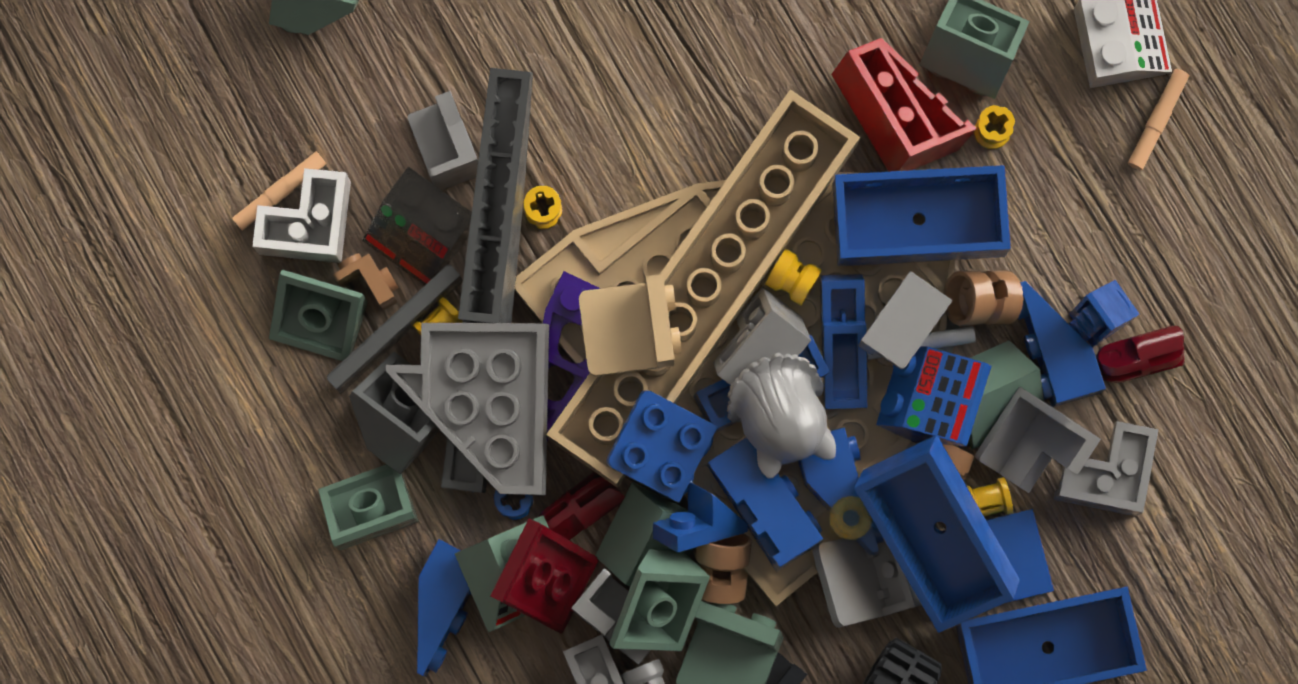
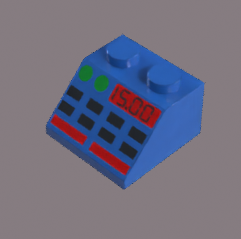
(934, 397)

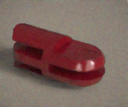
(1142, 355)
(582, 506)

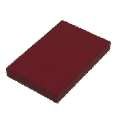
(544, 576)

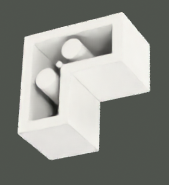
(315, 228)

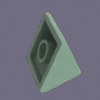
(316, 315)
(1008, 372)
(367, 506)
(632, 532)

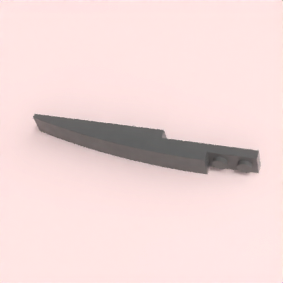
(494, 228)

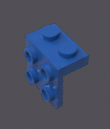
(661, 445)

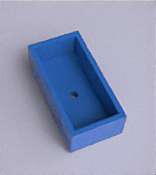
(960, 206)
(950, 570)
(1090, 638)

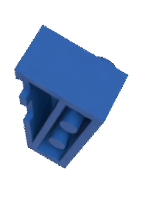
(766, 505)

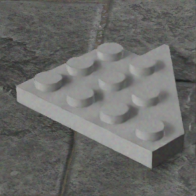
(487, 396)

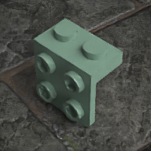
(730, 647)

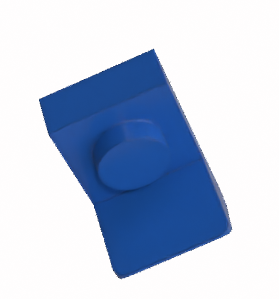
(704, 523)

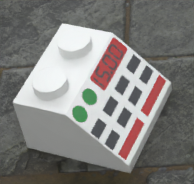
(1121, 40)

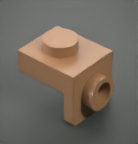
(378, 280)

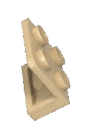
(629, 327)

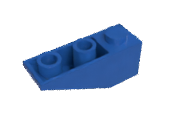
(1102, 313)
(1063, 356)
(835, 480)
(440, 605)

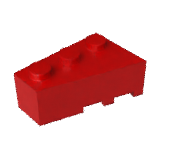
(896, 109)

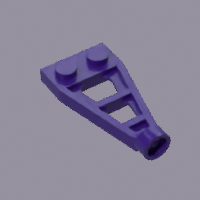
(561, 310)

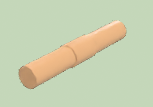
(1158, 119)
(278, 190)

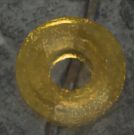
(838, 525)

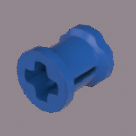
(507, 510)

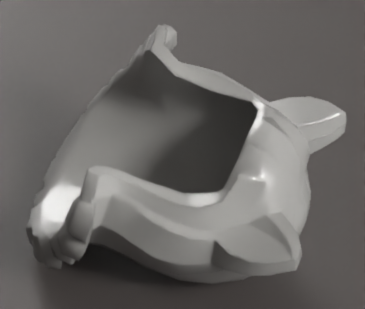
(781, 411)

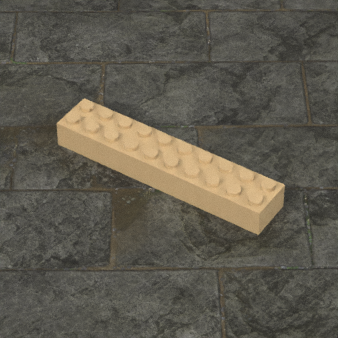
(718, 268)

